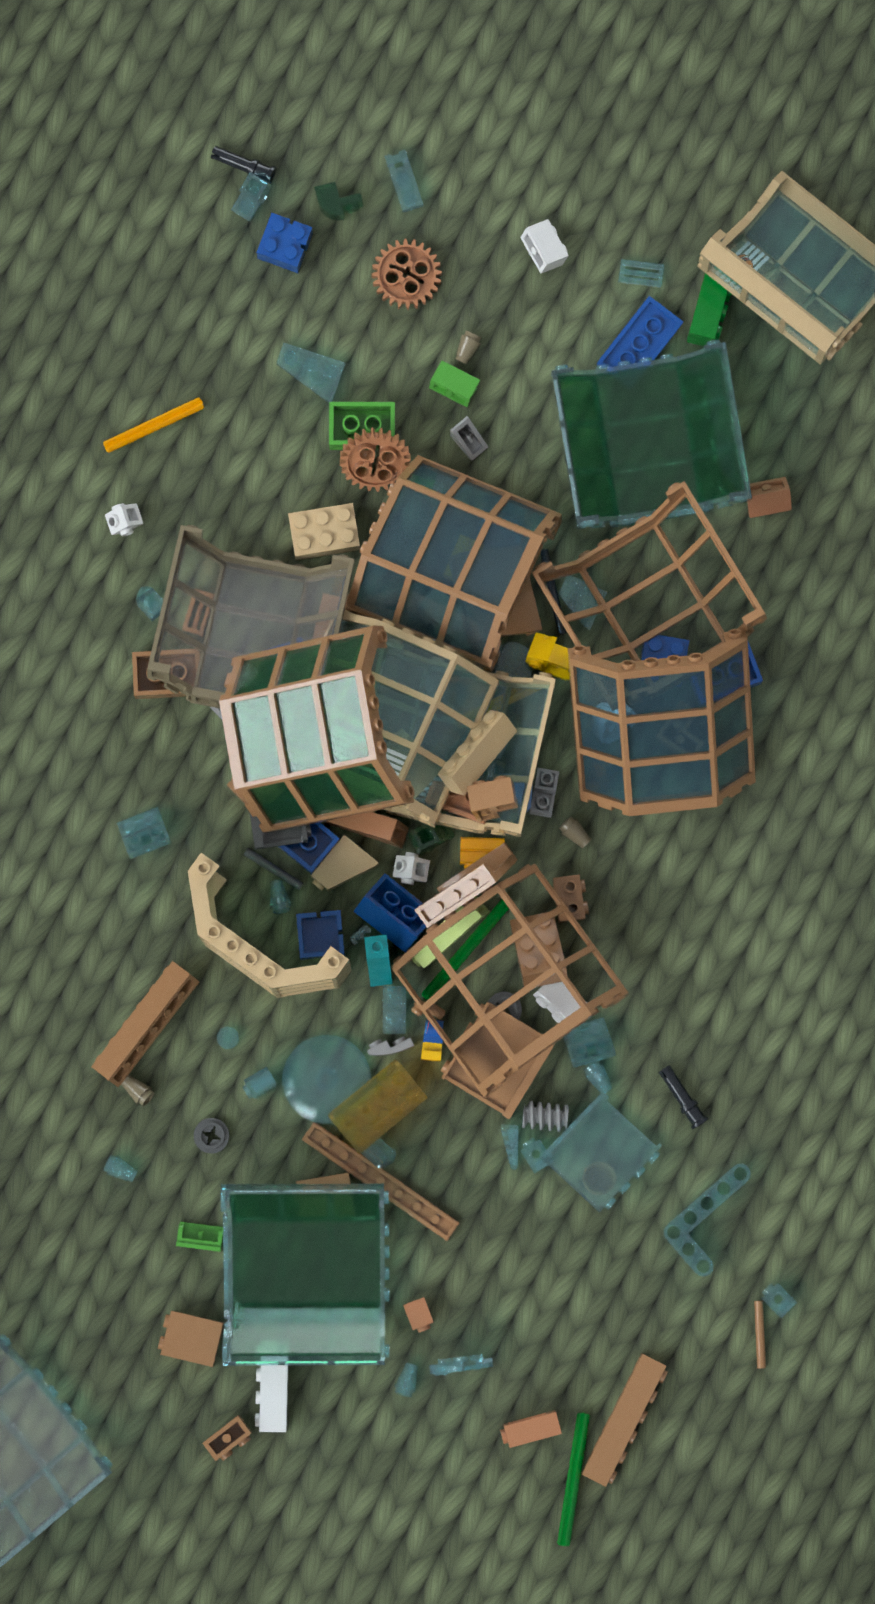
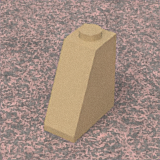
(342, 865)

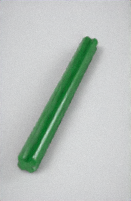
(467, 948)
(573, 1479)

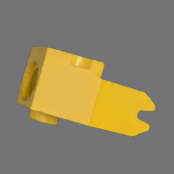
(548, 656)

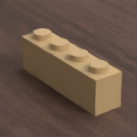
(477, 752)

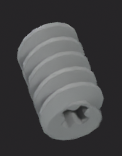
(545, 1116)

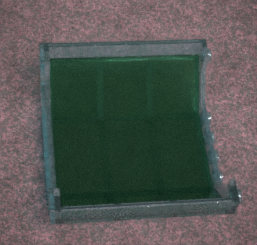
(646, 427)
(304, 1274)

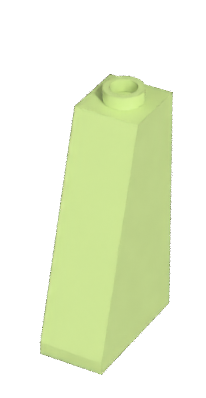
(450, 936)

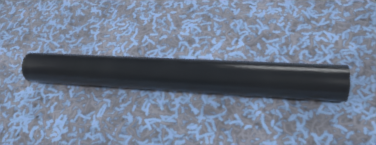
(553, 590)

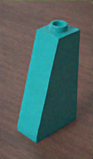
(378, 960)

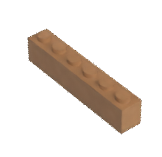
(145, 1024)
(623, 1420)

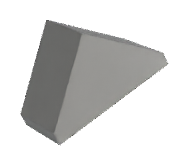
(468, 438)

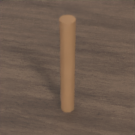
(760, 1335)

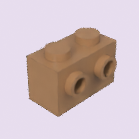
(570, 892)
(226, 1438)

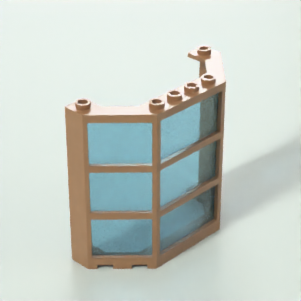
(450, 559)
(663, 728)

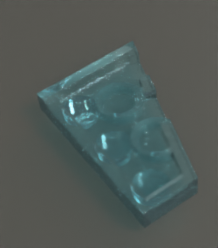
(312, 369)

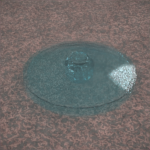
(323, 1075)

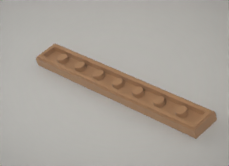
(368, 1173)

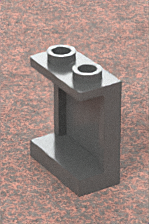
(278, 838)

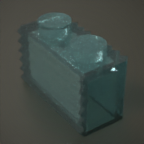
(259, 1084)

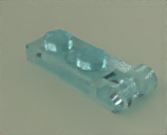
(404, 181)

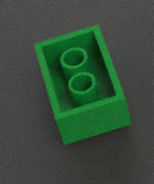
(708, 312)

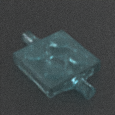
(459, 1364)

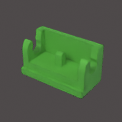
(454, 383)
(200, 1236)

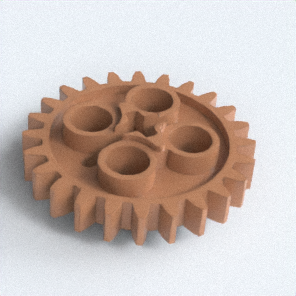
(416, 257)
(355, 457)

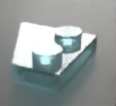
(579, 597)

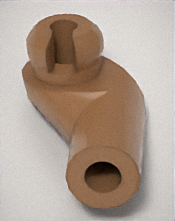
(435, 1010)

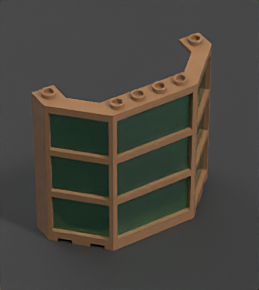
(310, 732)

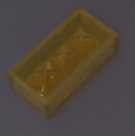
(377, 1106)

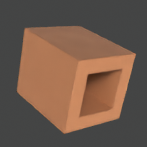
(418, 1314)

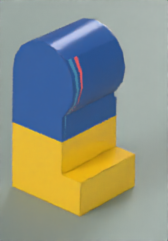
(432, 1043)

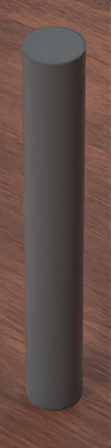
(273, 868)

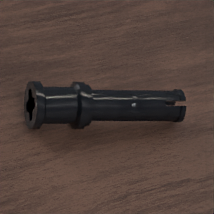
(244, 164)
(689, 1106)

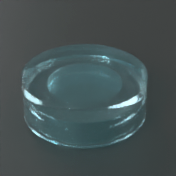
(227, 1037)

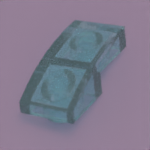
(394, 1010)

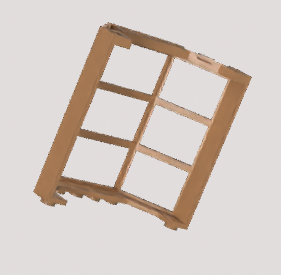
(675, 495)
(553, 1035)

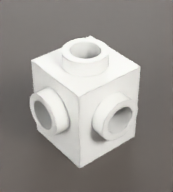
(124, 519)
(411, 868)

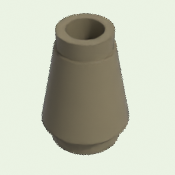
(467, 347)
(575, 832)
(138, 1091)

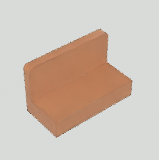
(769, 497)

